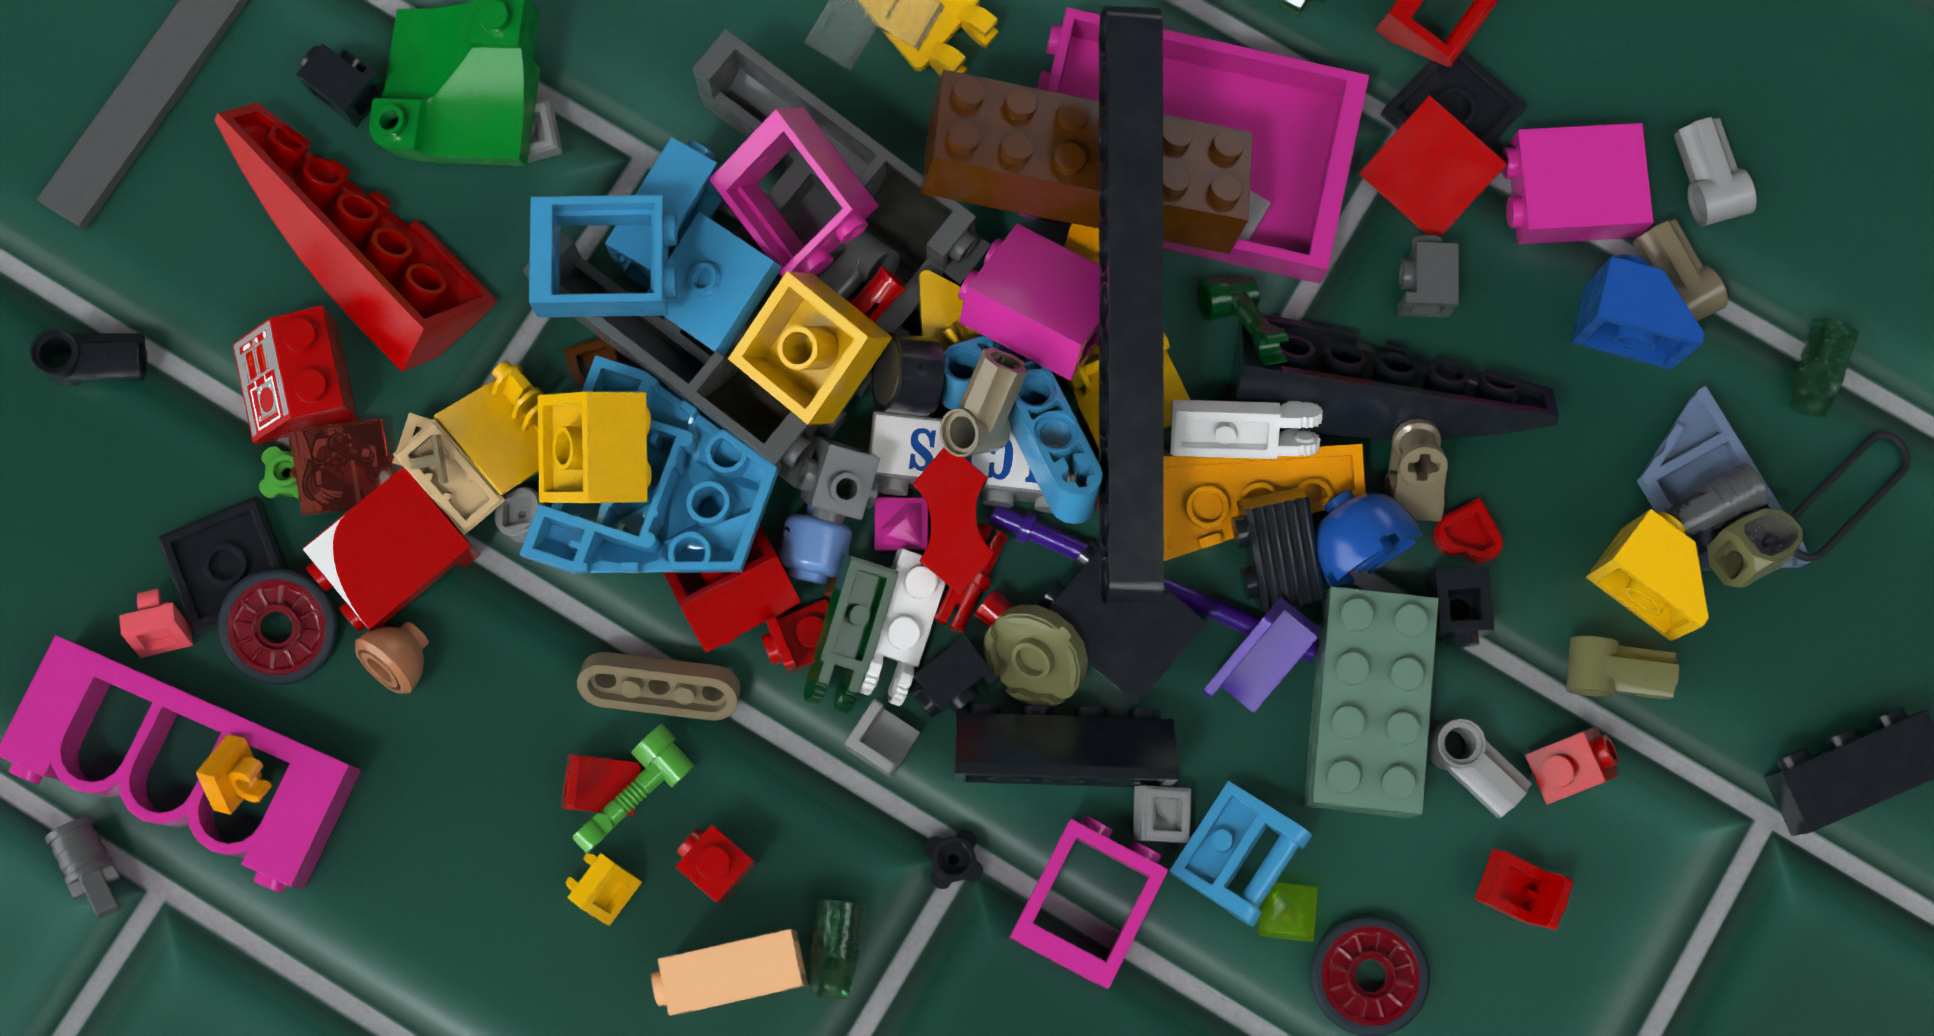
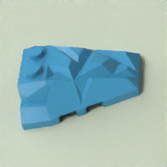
(700, 503)

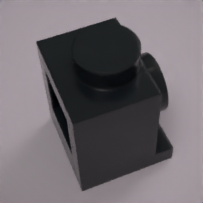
(341, 82)
(1473, 591)
(952, 679)

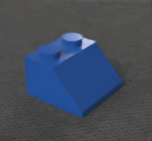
(1636, 314)

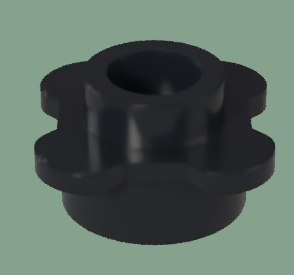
(963, 847)

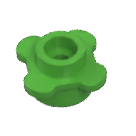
(274, 483)

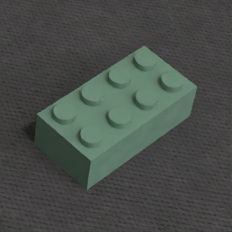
(1371, 703)

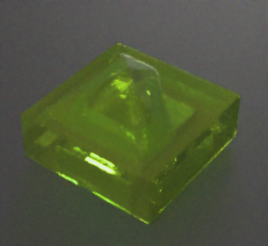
(1288, 913)

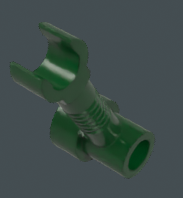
(1241, 297)

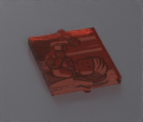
(338, 464)

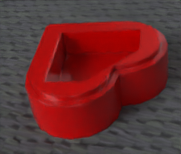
(1468, 533)

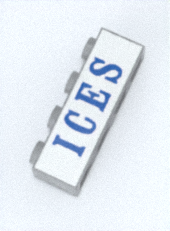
(912, 442)

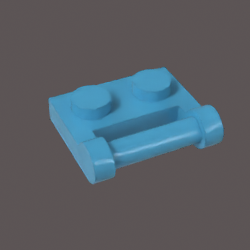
(1224, 844)

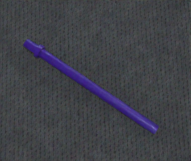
(1030, 529)

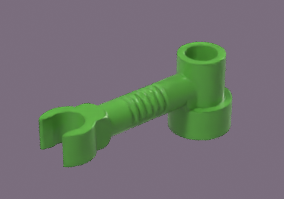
(661, 762)

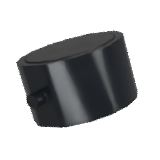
(908, 375)

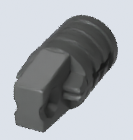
(85, 864)

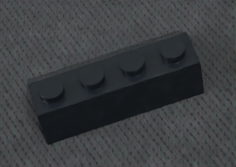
(1065, 749)

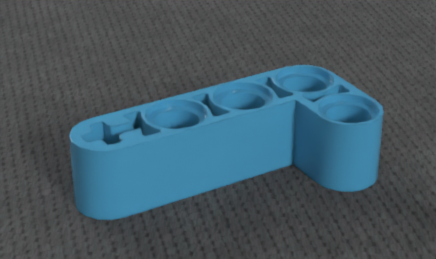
(1036, 429)

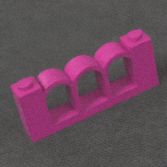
(62, 704)

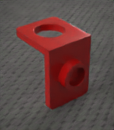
(595, 781)

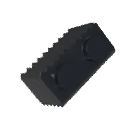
(1279, 549)

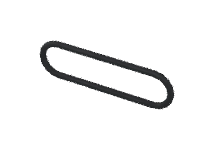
(1868, 505)

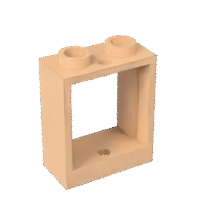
(729, 972)

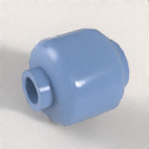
(813, 547)

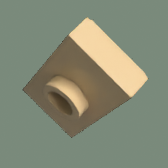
(468, 494)

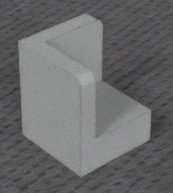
(881, 739)

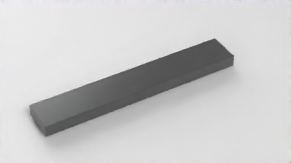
(137, 108)

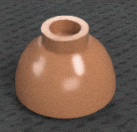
(393, 655)

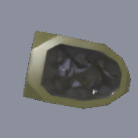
(1754, 547)

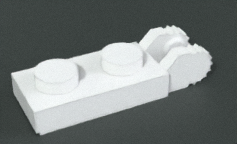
(1244, 429)
(905, 625)

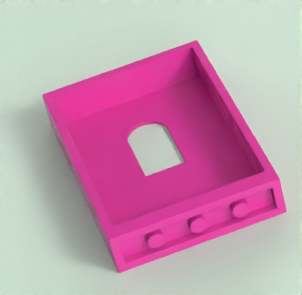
(1299, 121)

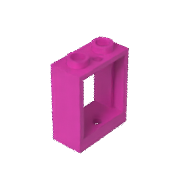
(751, 162)
(1064, 953)

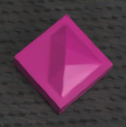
(900, 524)

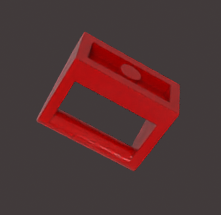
(1405, 32)

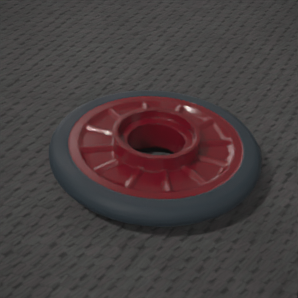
(284, 592)
(1404, 971)

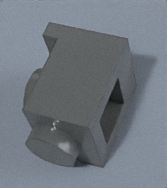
(1430, 278)

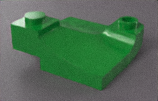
(460, 84)

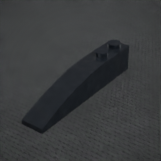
(1377, 389)

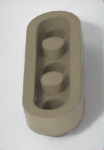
(637, 686)

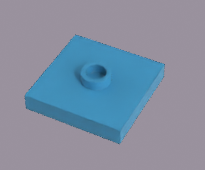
(717, 283)

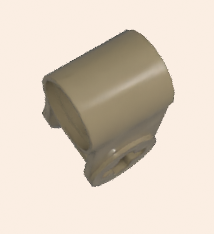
(1417, 470)

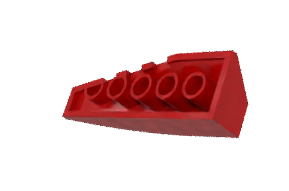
(372, 263)

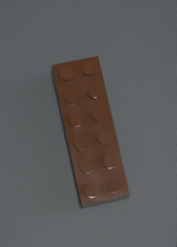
(1041, 159)

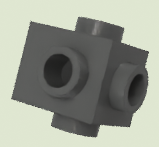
(844, 464)

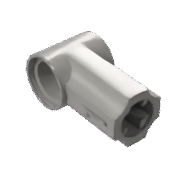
(1716, 184)
(1480, 768)

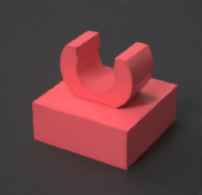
(155, 626)

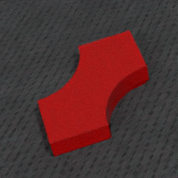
(955, 544)

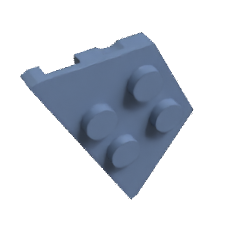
(1691, 454)

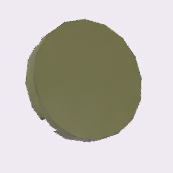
(1036, 655)

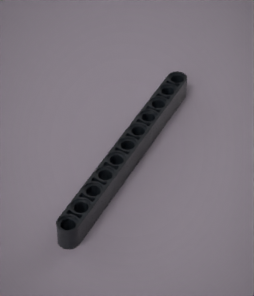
(1131, 306)

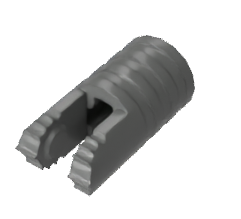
(1721, 500)

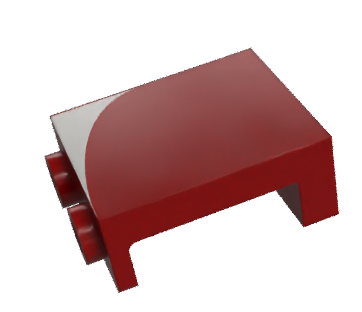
(387, 551)

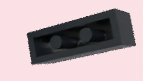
(1854, 771)

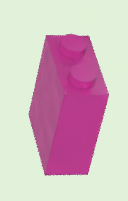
(1578, 183)
(1035, 301)

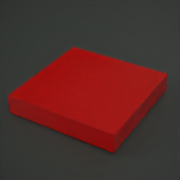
(1432, 168)

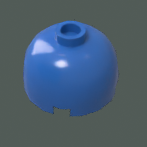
(1362, 535)

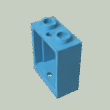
(683, 180)
(552, 212)

